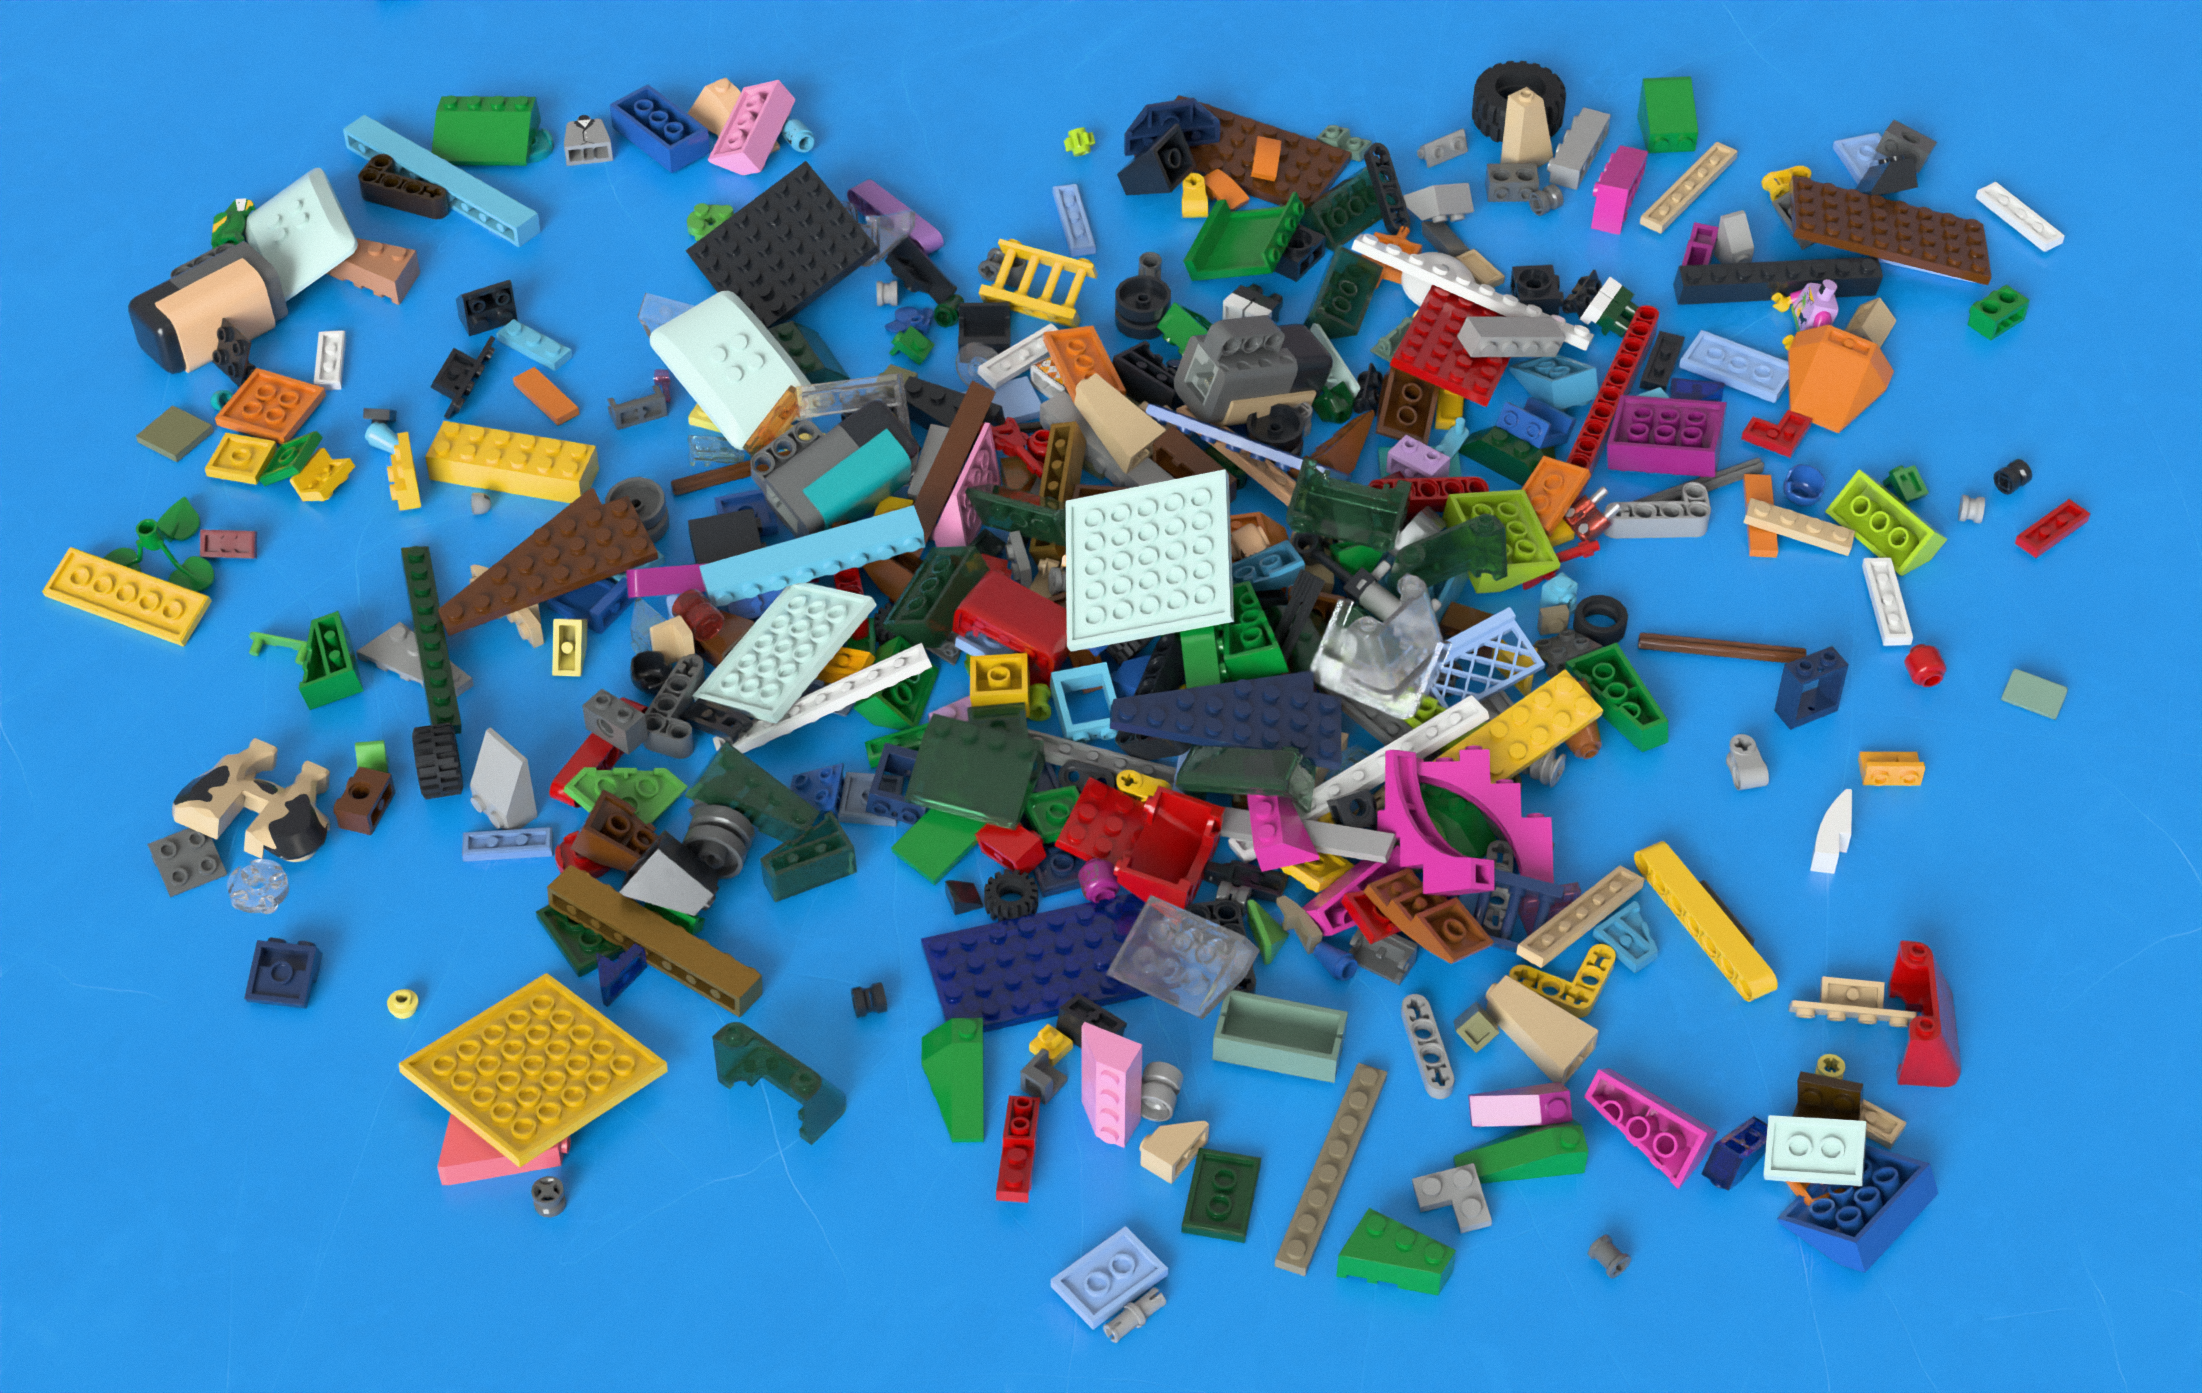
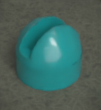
(221, 396)

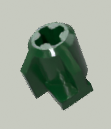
(1334, 404)

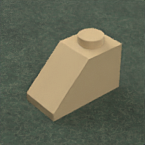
(1173, 1148)

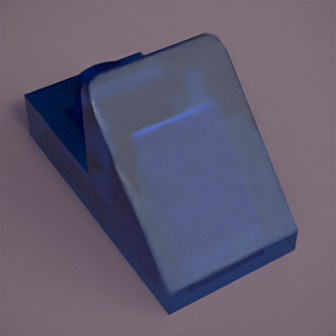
(618, 976)

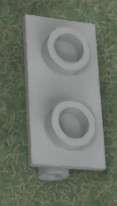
(1443, 148)

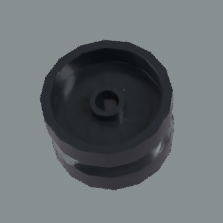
(1141, 306)
(1279, 429)

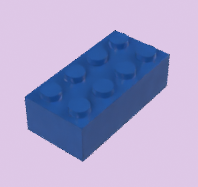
(660, 128)

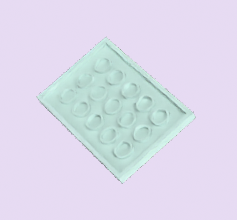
(785, 650)

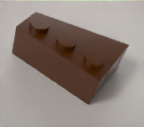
(1184, 459)

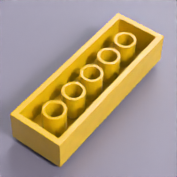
(511, 462)

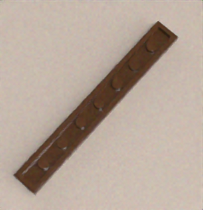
(951, 458)

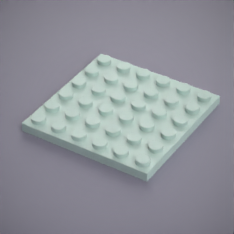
(1148, 561)

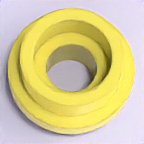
(403, 1003)

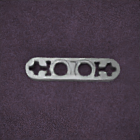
(1495, 847)
(1426, 1046)

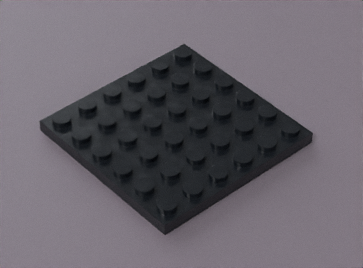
(784, 247)

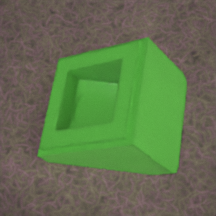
(372, 755)

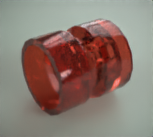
(698, 614)

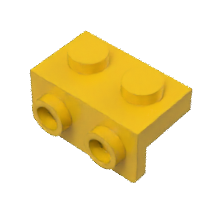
(321, 476)

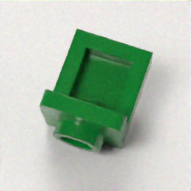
(912, 344)

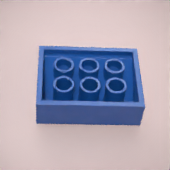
(1866, 1219)

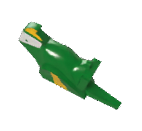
(230, 225)

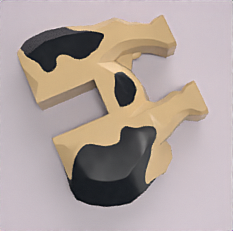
(288, 816)

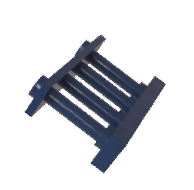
(1517, 887)

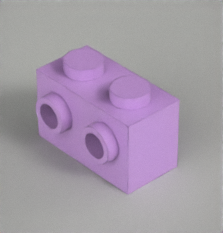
(1417, 460)

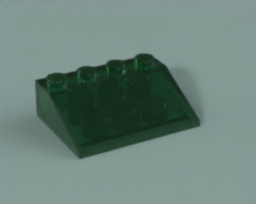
(975, 771)

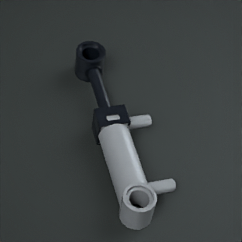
(1361, 587)

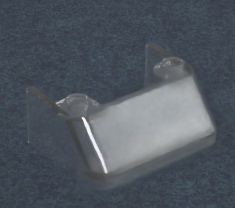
(1329, 661)

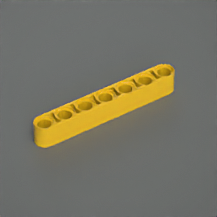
(1705, 921)

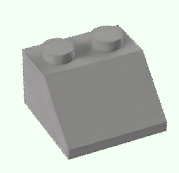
(1441, 202)

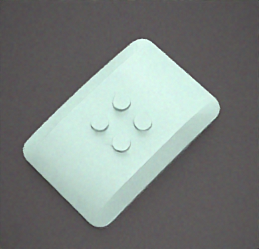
(301, 232)
(727, 363)

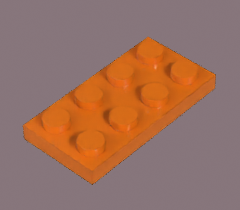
(1079, 355)

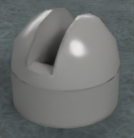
(480, 503)

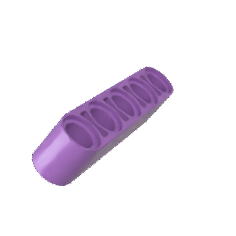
(874, 200)

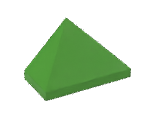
(1266, 931)

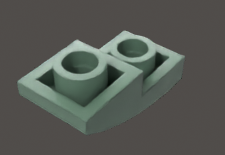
(1341, 138)

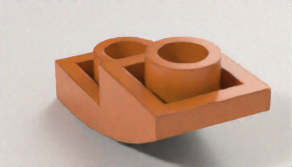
(1266, 158)
(1221, 187)

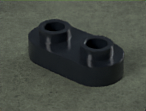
(1085, 771)

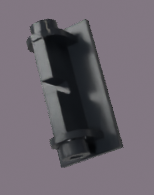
(1582, 294)
(1370, 389)

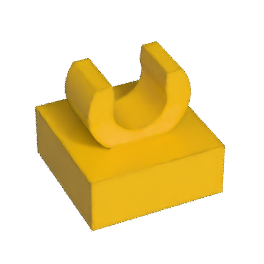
(1052, 1041)

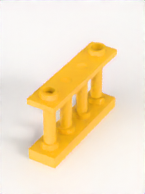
(1041, 307)

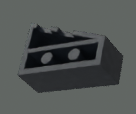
(1146, 376)

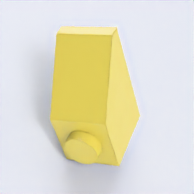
(569, 646)

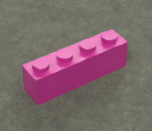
(1278, 833)
(1327, 907)
(1660, 1130)

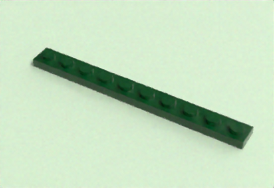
(430, 637)

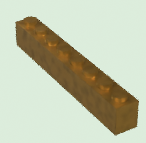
(666, 945)

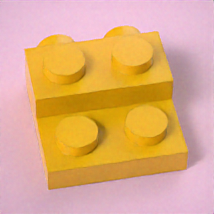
(403, 475)

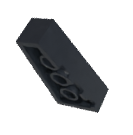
(938, 405)

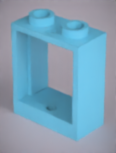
(1080, 679)

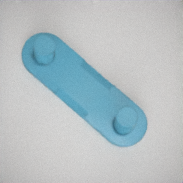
(1454, 439)

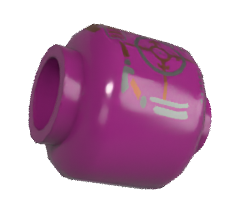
(1098, 880)

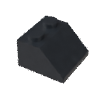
(1888, 177)

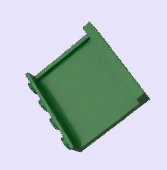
(1242, 240)

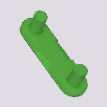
(261, 638)

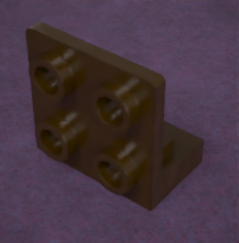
(1828, 1098)

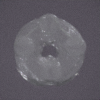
(258, 900)

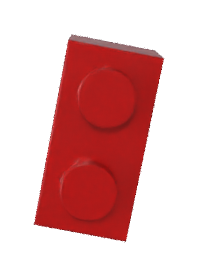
(1012, 848)

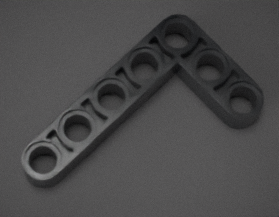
(1161, 674)

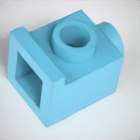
(1559, 591)

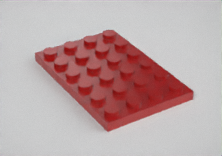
(1437, 355)

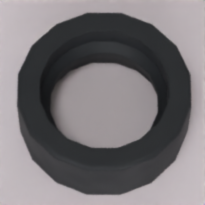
(1604, 606)

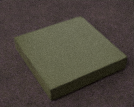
(174, 433)

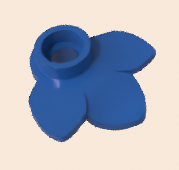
(910, 316)

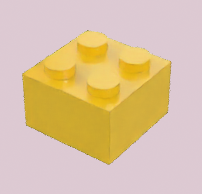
(1000, 680)

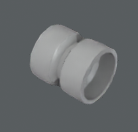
(1159, 1090)

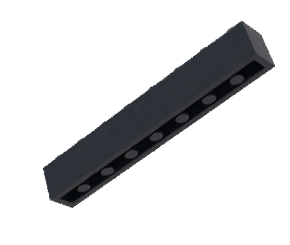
(1763, 279)

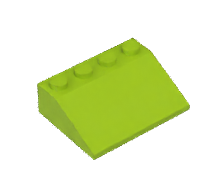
(1526, 541)

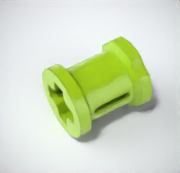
(1039, 706)

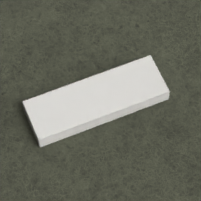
(330, 360)

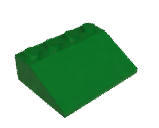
(485, 130)

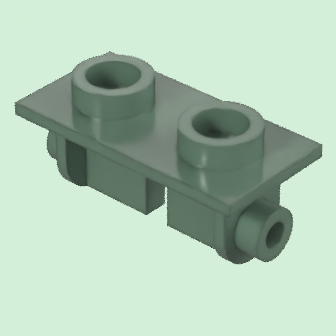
(1388, 345)

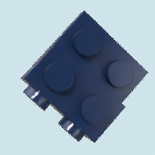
(283, 973)

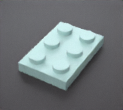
(1815, 1150)

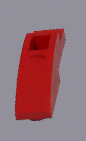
(1018, 1149)

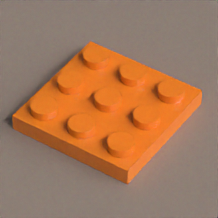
(270, 406)

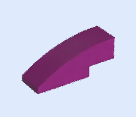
(1701, 245)

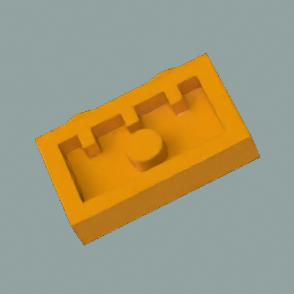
(1890, 768)

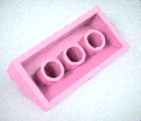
(752, 128)
(1111, 1083)

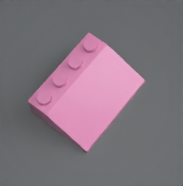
(958, 519)

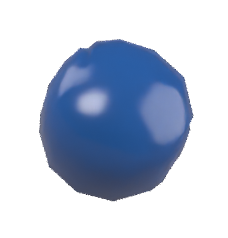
(1804, 485)

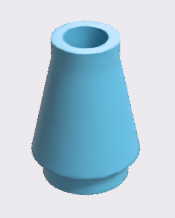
(381, 437)

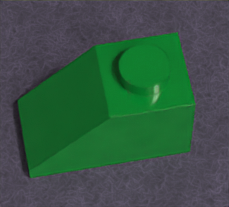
(1354, 556)

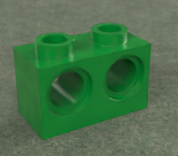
(1998, 312)

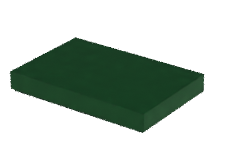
(576, 942)
(1221, 1195)

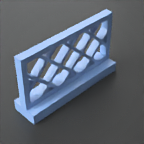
(1484, 635)

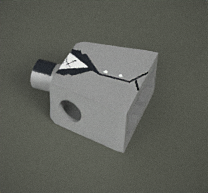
(587, 142)

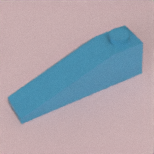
(1269, 568)

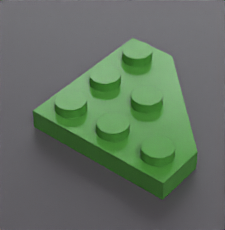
(645, 791)

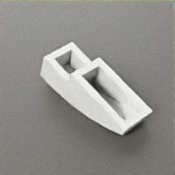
(1833, 834)

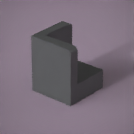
(1041, 1079)

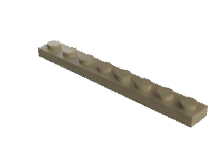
(1331, 1170)

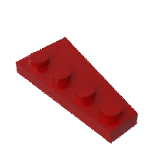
(1368, 917)

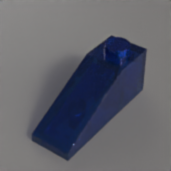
(1736, 1154)

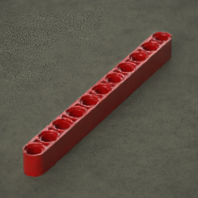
(1617, 382)

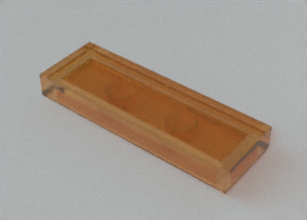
(774, 423)

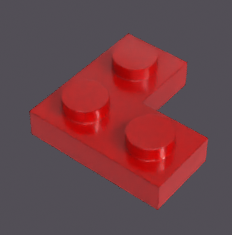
(1778, 438)

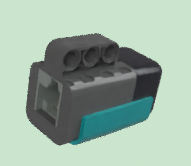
(837, 472)

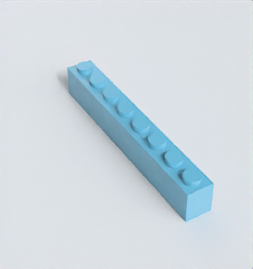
(812, 556)

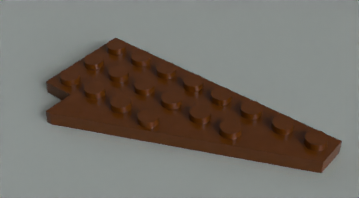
(566, 553)

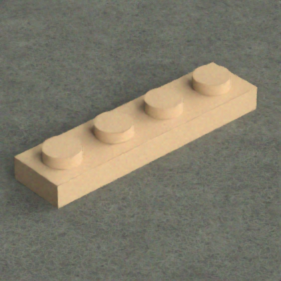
(1799, 526)

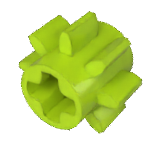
(1079, 141)

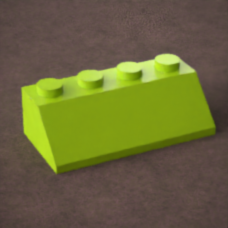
(1885, 523)

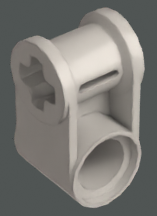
(1746, 763)

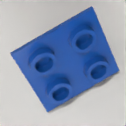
(821, 788)

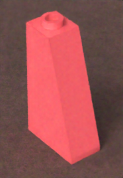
(471, 1158)

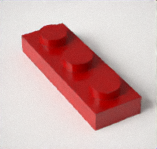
(2052, 528)

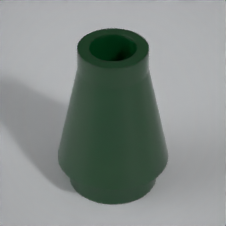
(947, 312)

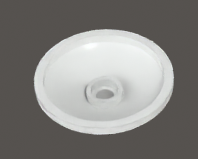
(1417, 289)

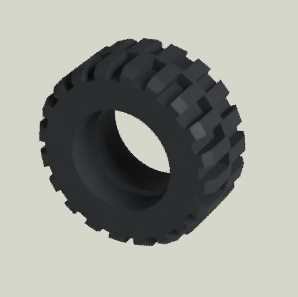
(1502, 80)

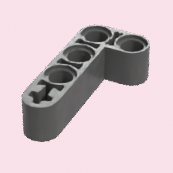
(1422, 526)
(665, 728)

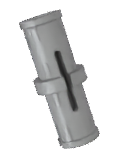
(1134, 1315)

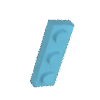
(534, 345)

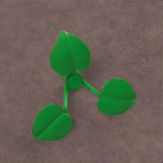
(176, 523)

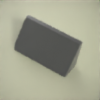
(1443, 239)

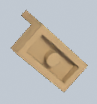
(1872, 321)
(672, 639)

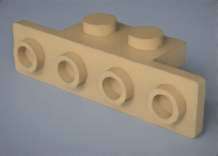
(1852, 999)

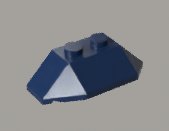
(1194, 119)

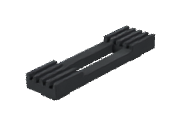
(1305, 590)

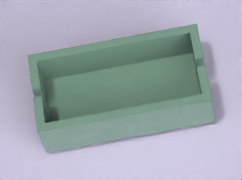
(1280, 1036)

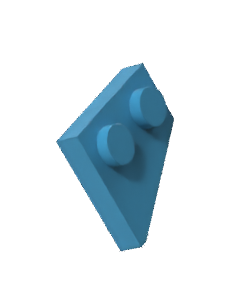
(1628, 937)

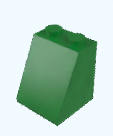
(1668, 115)

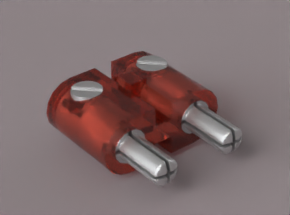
(1587, 519)

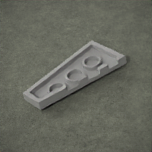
(398, 652)

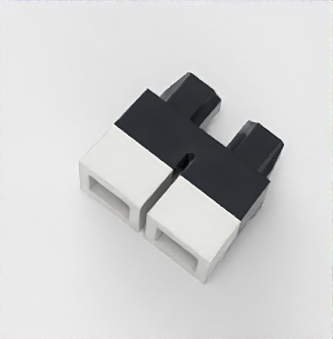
(1251, 302)

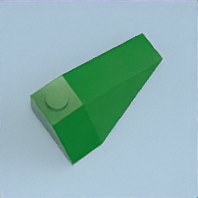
(955, 1069)
(1529, 1153)

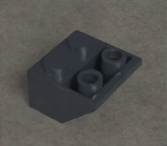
(487, 308)

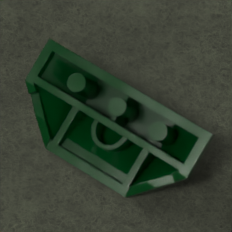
(1504, 453)

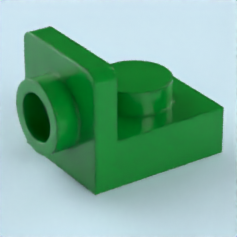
(1906, 483)

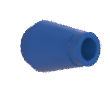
(1336, 961)

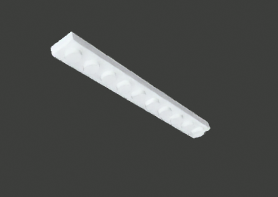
(1463, 286)
(1371, 770)

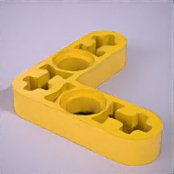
(1577, 989)

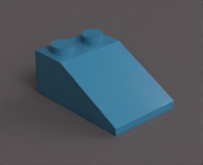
(1558, 381)

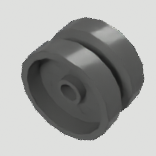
(648, 502)
(720, 839)

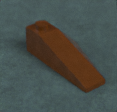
(890, 574)

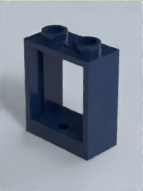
(1794, 705)
(882, 803)

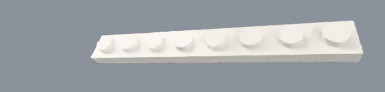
(835, 697)

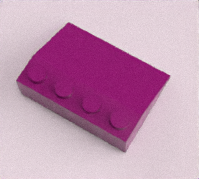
(1666, 436)

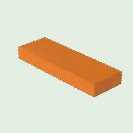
(546, 396)

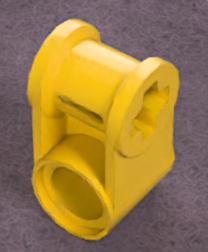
(1783, 179)
(1194, 197)
(1141, 786)

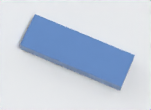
(507, 844)

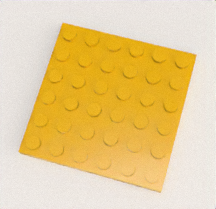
(533, 1069)

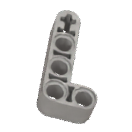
(1664, 518)

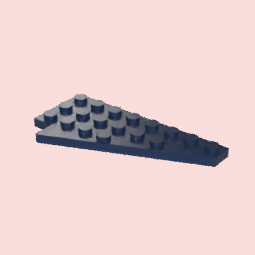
(1241, 715)

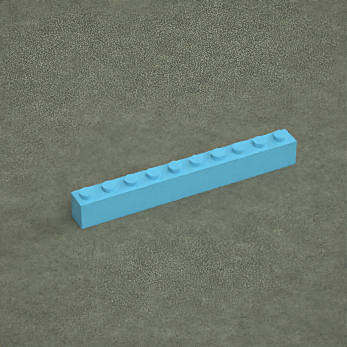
(463, 191)

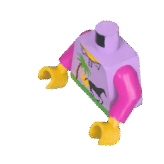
(1811, 307)

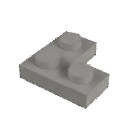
(1456, 1188)

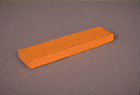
(1760, 541)

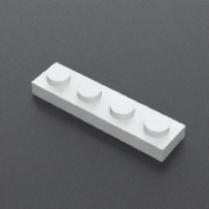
(2020, 216)
(1015, 359)
(1887, 601)

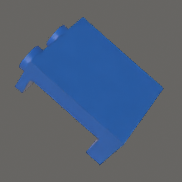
(1536, 423)
(597, 602)

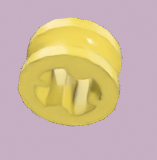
(1832, 1061)

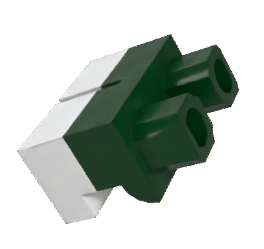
(1608, 306)

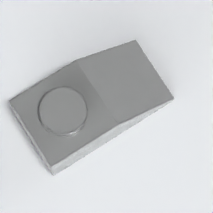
(1734, 239)

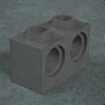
(1511, 182)

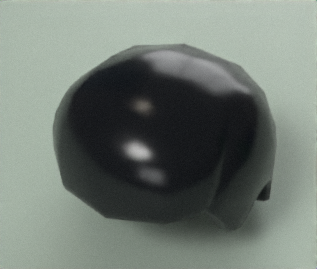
(649, 671)

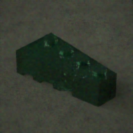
(742, 785)

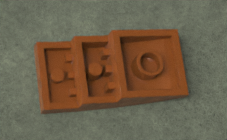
(1430, 920)

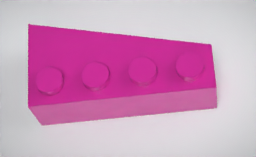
(1617, 188)

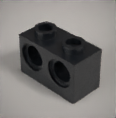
(1366, 816)

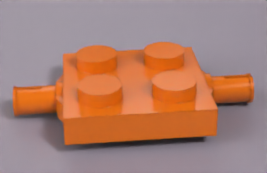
(1388, 272)

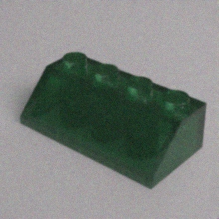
(1345, 209)
(1343, 294)
(1020, 511)
(934, 593)

